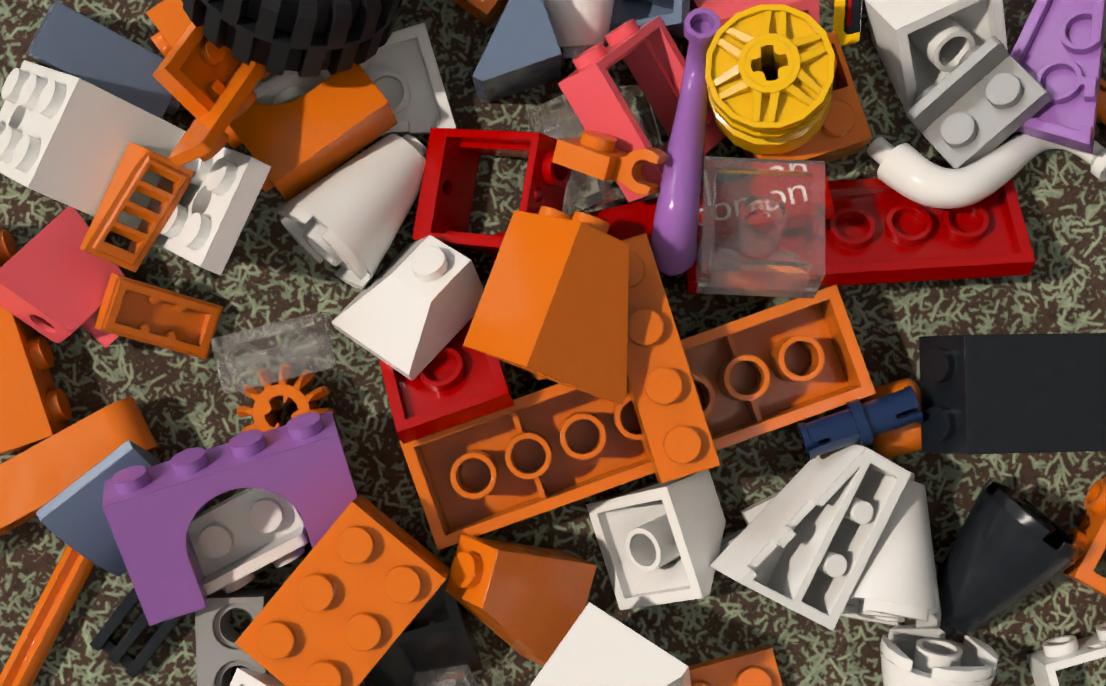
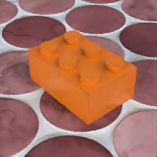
(344, 602)

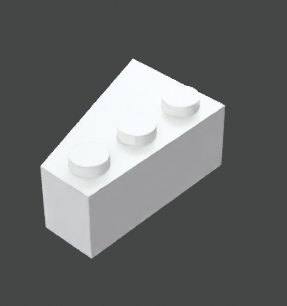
(818, 533)

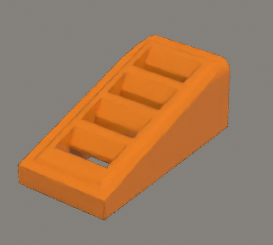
(125, 181)

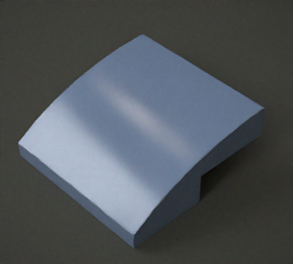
(78, 512)

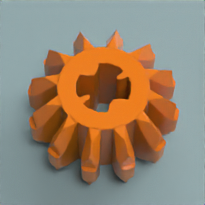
(268, 402)

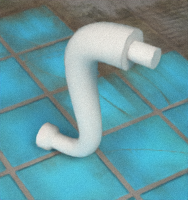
(949, 188)

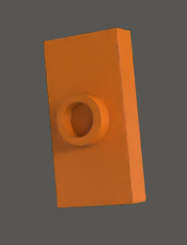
(158, 316)

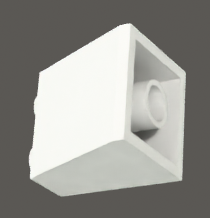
(609, 653)

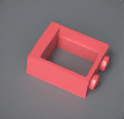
(659, 73)

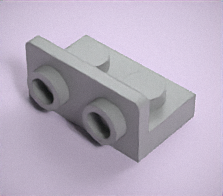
(977, 104)

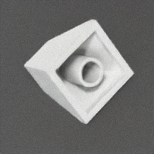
(927, 38)
(413, 306)
(660, 540)

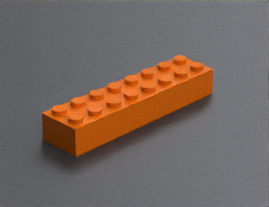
(575, 444)

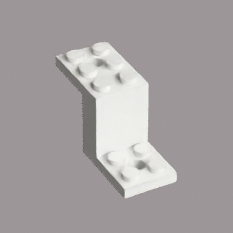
(70, 138)

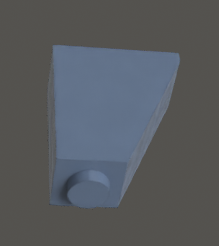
(101, 57)

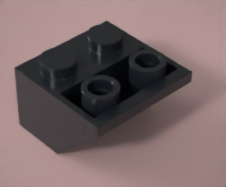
(433, 640)

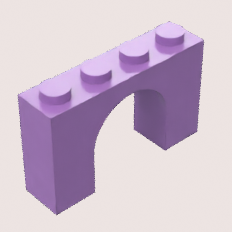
(156, 504)

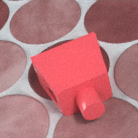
(56, 283)

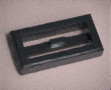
(119, 651)

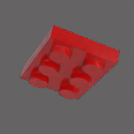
(447, 392)

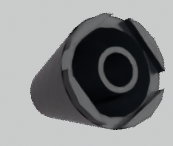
(999, 559)

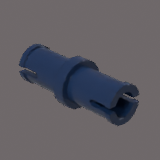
(860, 422)

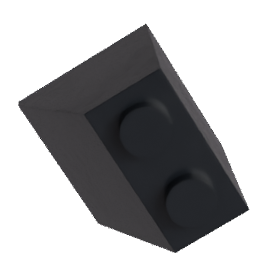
(1013, 393)

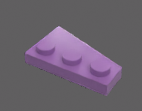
(1064, 54)

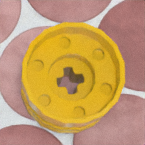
(779, 112)

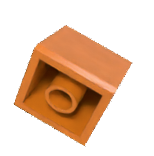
(558, 302)

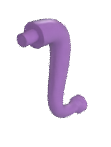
(678, 199)

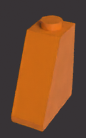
(521, 591)

